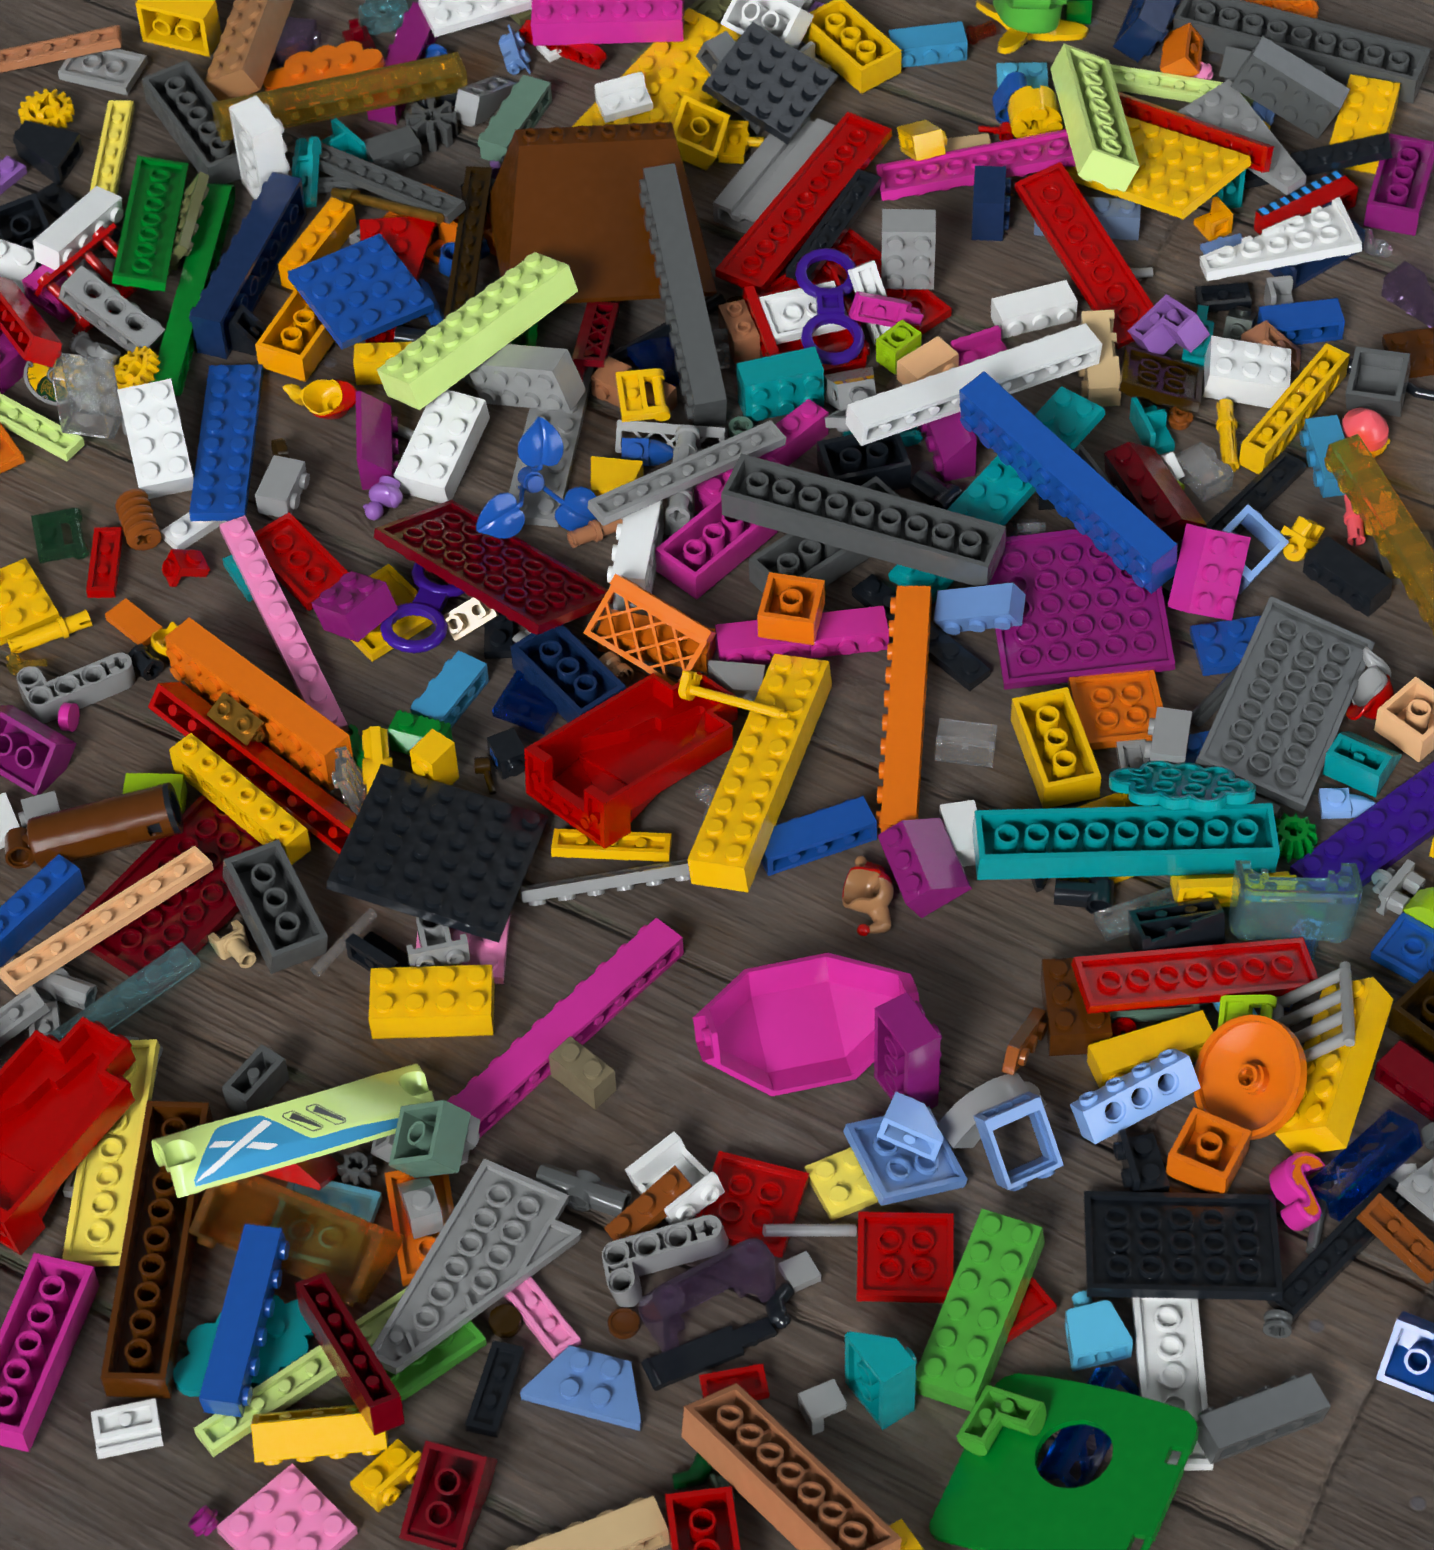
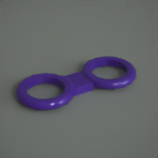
(829, 306)
(427, 603)

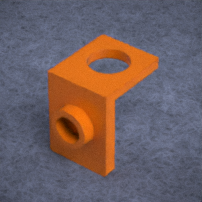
(447, 234)

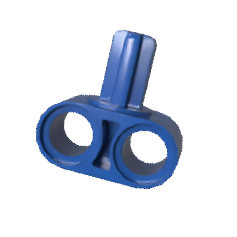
(1000, 99)

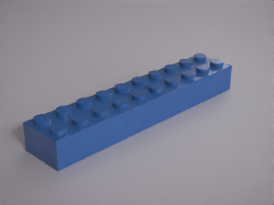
(1068, 483)

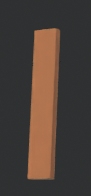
(60, 48)

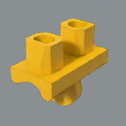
(1304, 537)

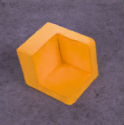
(1217, 222)

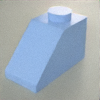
(911, 1127)

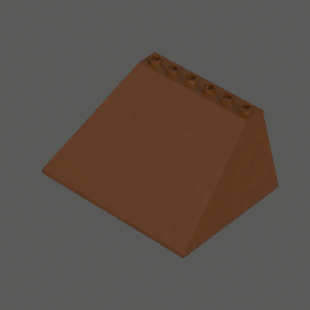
(579, 203)

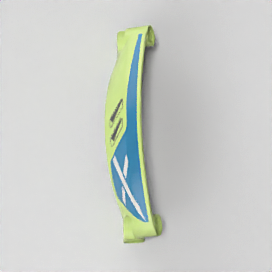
(289, 1131)

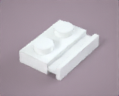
(126, 1428)

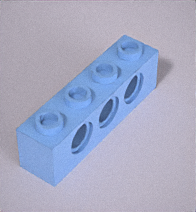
(1151, 1097)

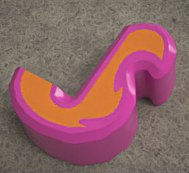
(1293, 1190)

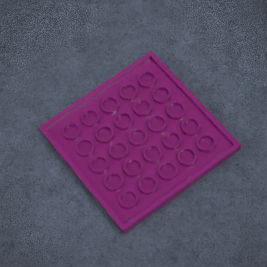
(1077, 614)

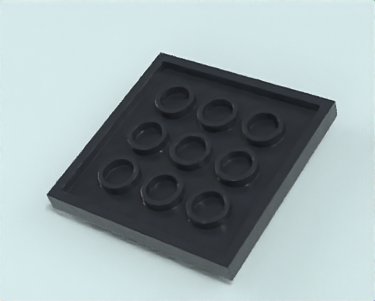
(769, 82)

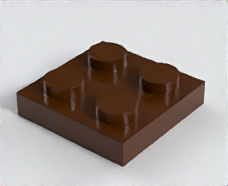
(1419, 346)

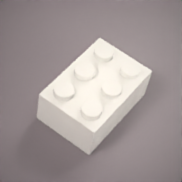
(775, 16)
(1246, 372)

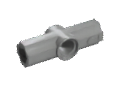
(66, 989)

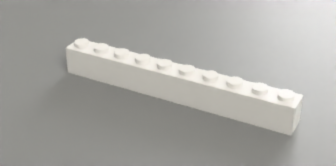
(939, 393)

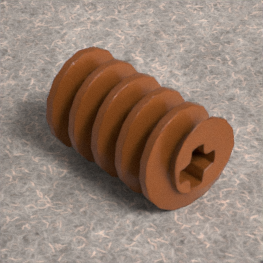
(138, 520)

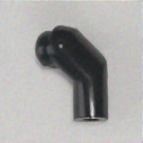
(776, 1306)

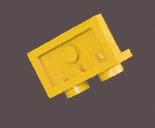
(387, 1475)

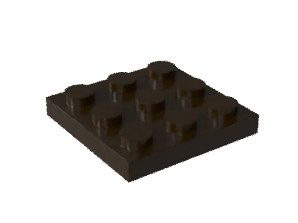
(1161, 379)

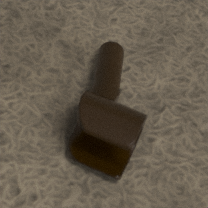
(483, 766)

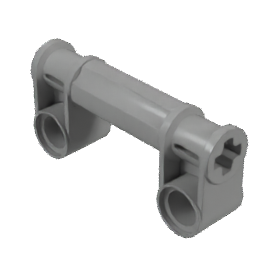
(681, 504)

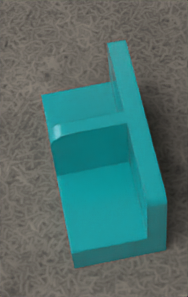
(345, 140)
(1151, 426)

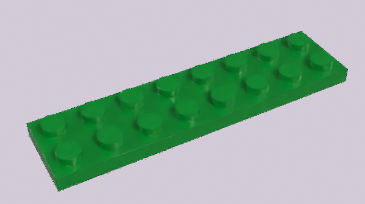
(150, 224)

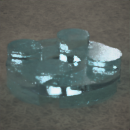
(382, 22)

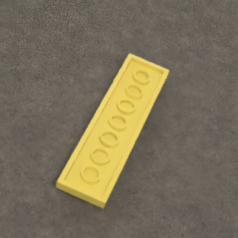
(108, 1172)

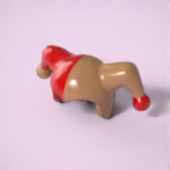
(869, 892)

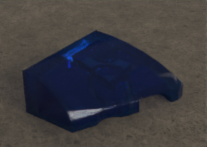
(655, 354)

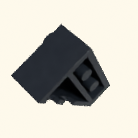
(1177, 925)

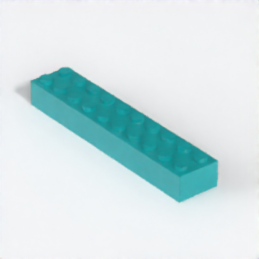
(1122, 841)

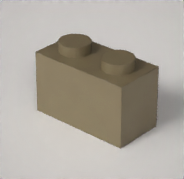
(582, 1072)

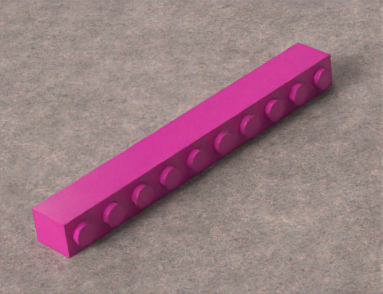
(579, 1016)

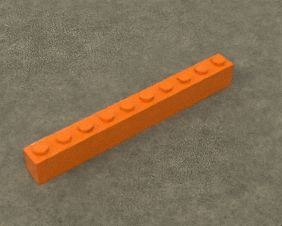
(905, 706)

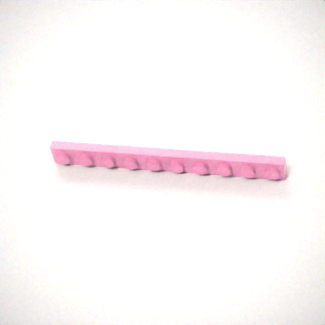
(280, 620)

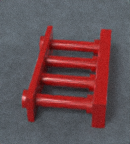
(48, 280)

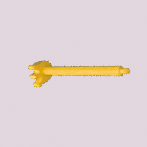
(690, 688)

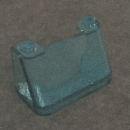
(1293, 905)

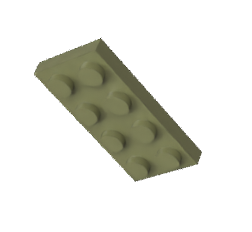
(189, 213)

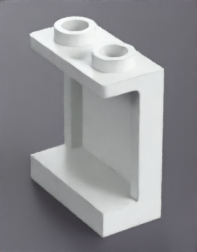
(659, 1160)

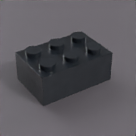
(856, 464)

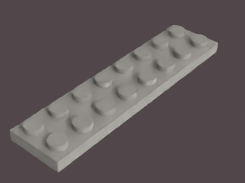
(539, 506)

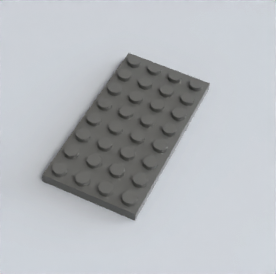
(1286, 703)

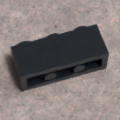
(1347, 576)

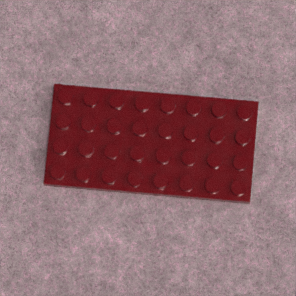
(496, 571)
(192, 911)

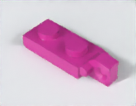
(883, 310)

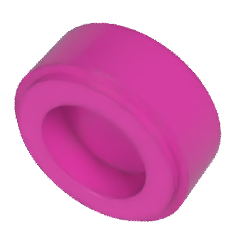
(68, 716)

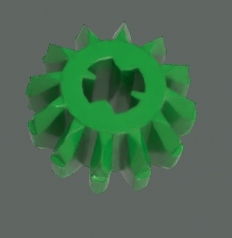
(1295, 836)

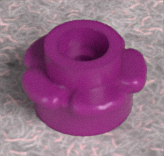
(204, 1521)

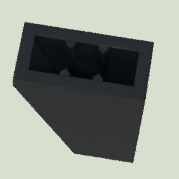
(48, 149)

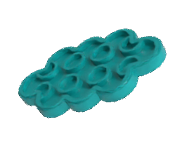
(1182, 786)
(284, 1345)

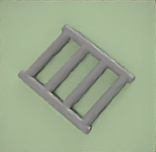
(1344, 1017)

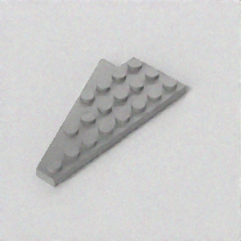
(489, 1246)

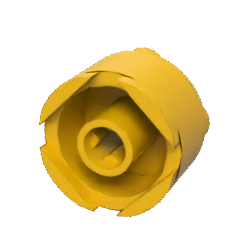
(1034, 111)

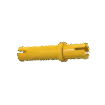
(1227, 426)
(60, 628)

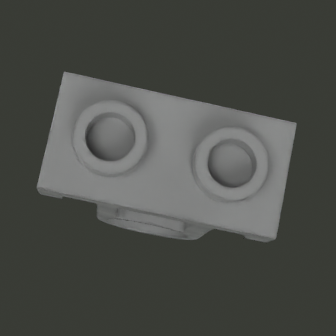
(437, 946)

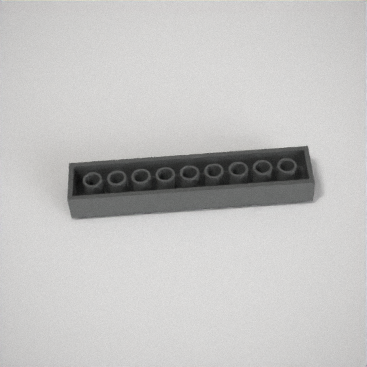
(1312, 40)
(683, 296)
(863, 520)

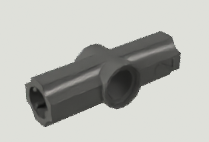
(585, 1190)

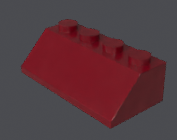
(1151, 488)

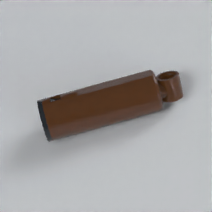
(96, 827)

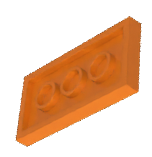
(415, 1250)

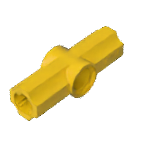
(375, 753)

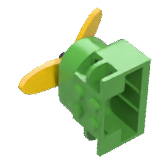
(1030, 21)

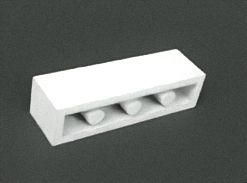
(77, 226)

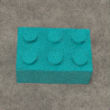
(779, 383)

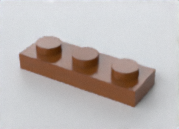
(1025, 1041)
(649, 1208)
(1400, 1236)

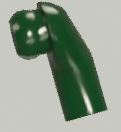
(695, 1476)

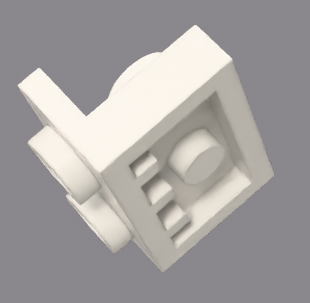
(623, 97)

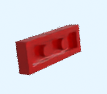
(104, 562)

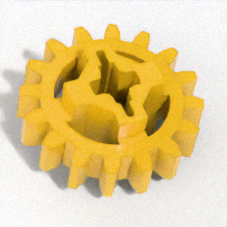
(47, 109)
(136, 367)

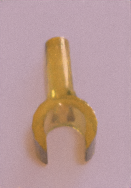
(15, 663)

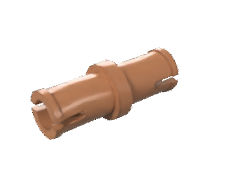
(590, 532)

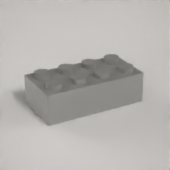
(529, 378)

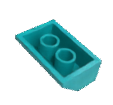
(881, 1376)

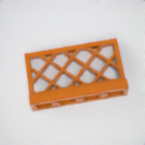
(658, 609)

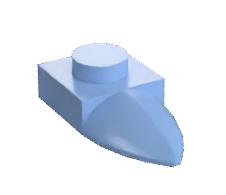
(1339, 804)

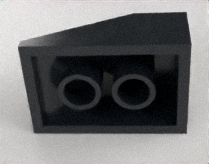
(22, 221)

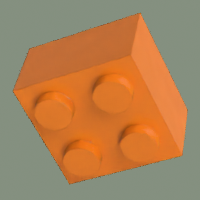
(791, 608)
(1208, 1152)

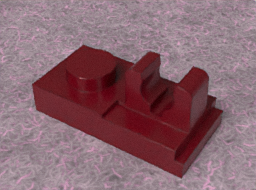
(358, 34)

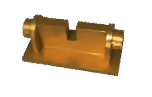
(237, 719)

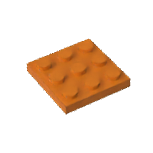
(1115, 706)

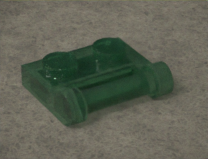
(50, 537)

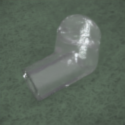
(1376, 247)
(705, 794)

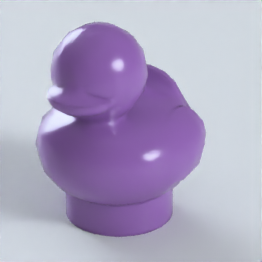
(385, 494)

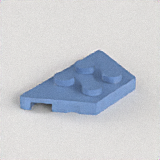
(588, 1386)

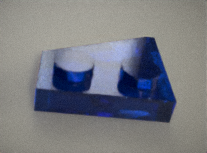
(524, 705)

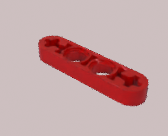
(584, 54)

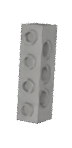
(96, 310)

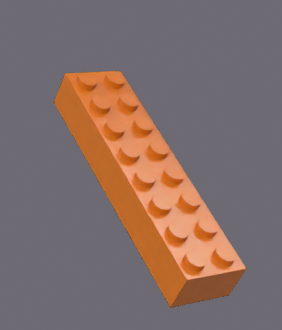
(290, 723)

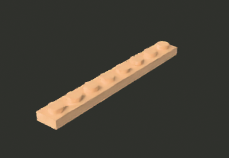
(105, 920)

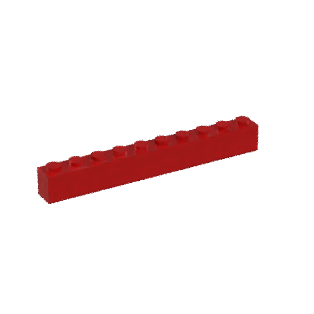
(256, 762)

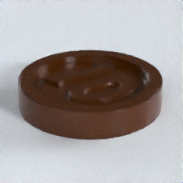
(623, 1323)

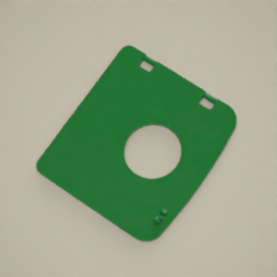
(1008, 1506)

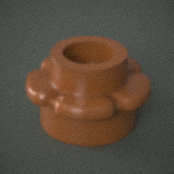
(1179, 419)

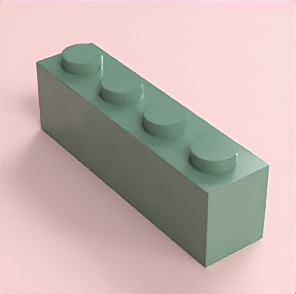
(519, 111)

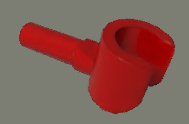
(1004, 131)

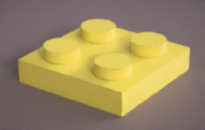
(840, 1184)

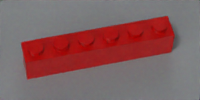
(26, 327)

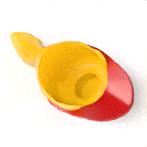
(324, 397)

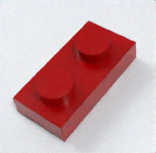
(749, 1378)

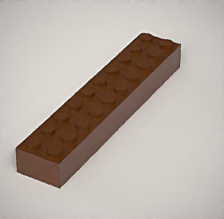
(153, 1266)

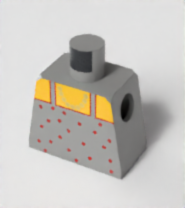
(849, 387)

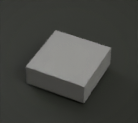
(799, 1271)

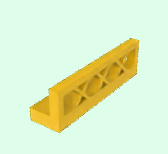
(1199, 887)

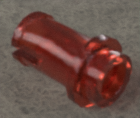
(980, 32)

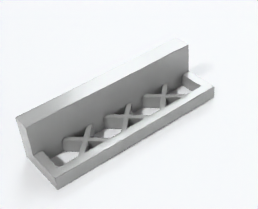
(664, 429)

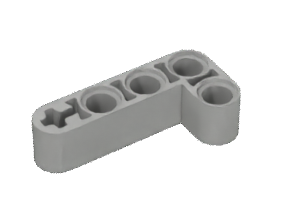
(80, 686)
(710, 1242)

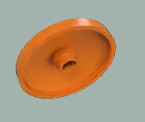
(1251, 1074)

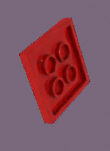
(756, 1196)
(904, 1256)

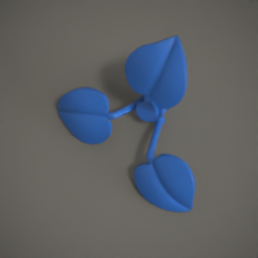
(537, 446)

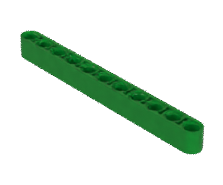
(203, 259)

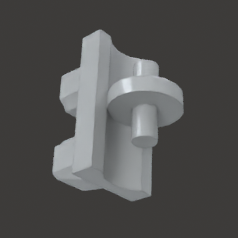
(1392, 884)

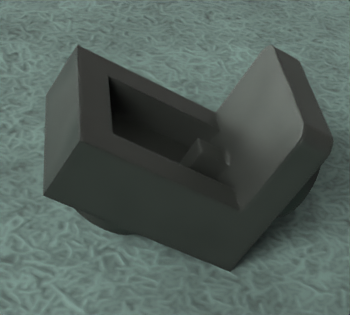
(1238, 321)

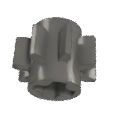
(357, 1169)

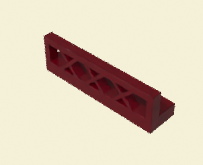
(589, 332)

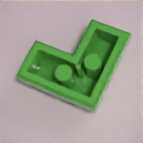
(999, 1409)

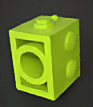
(896, 343)

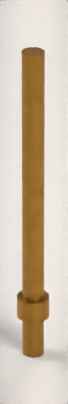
(355, 197)

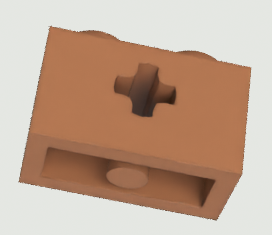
(742, 332)

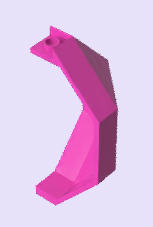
(798, 1022)

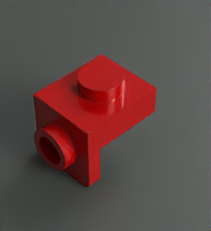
(184, 563)

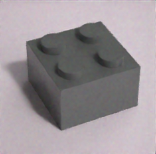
(1378, 380)

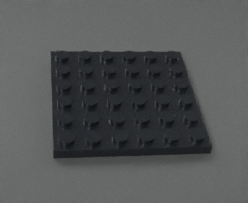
(438, 853)

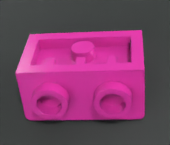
(978, 345)

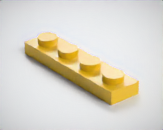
(634, 846)

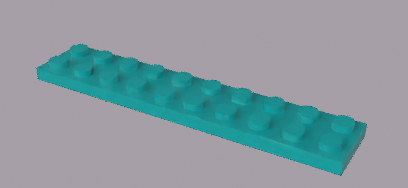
(999, 490)

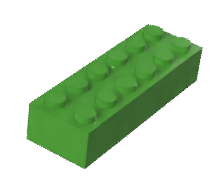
(979, 1310)

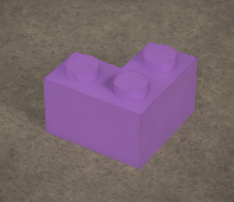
(1168, 324)

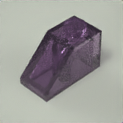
(297, 36)

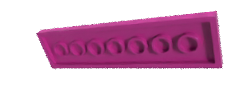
(958, 166)

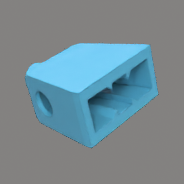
(1095, 1333)

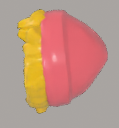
(1369, 426)

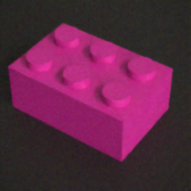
(1209, 572)

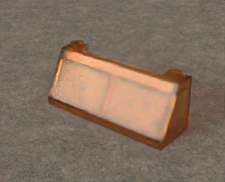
(319, 1235)

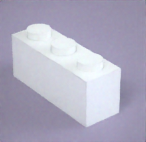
(1034, 309)

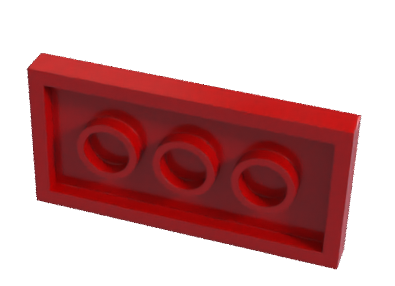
(298, 559)

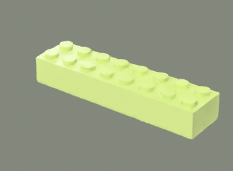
(1094, 118)
(477, 330)

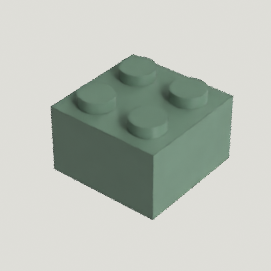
(429, 1139)

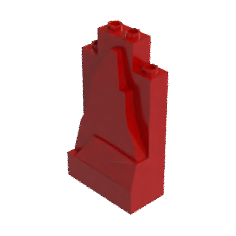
(625, 753)
(52, 1114)

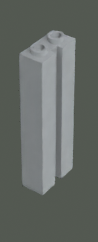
(766, 175)

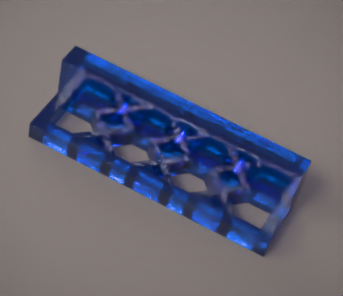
(1372, 1167)
(1072, 1439)

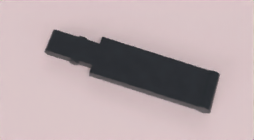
(705, 1353)

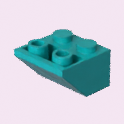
(1360, 763)

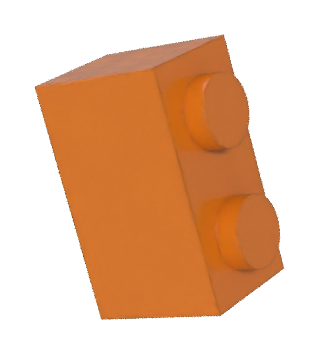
(1182, 51)

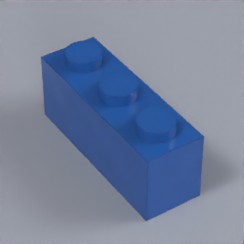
(1306, 320)

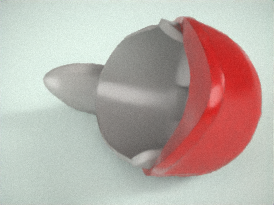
(1373, 688)

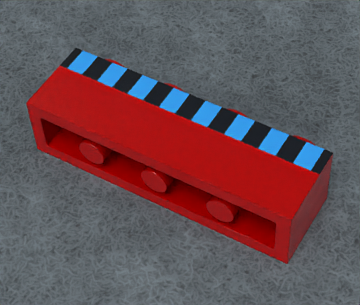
(1307, 197)

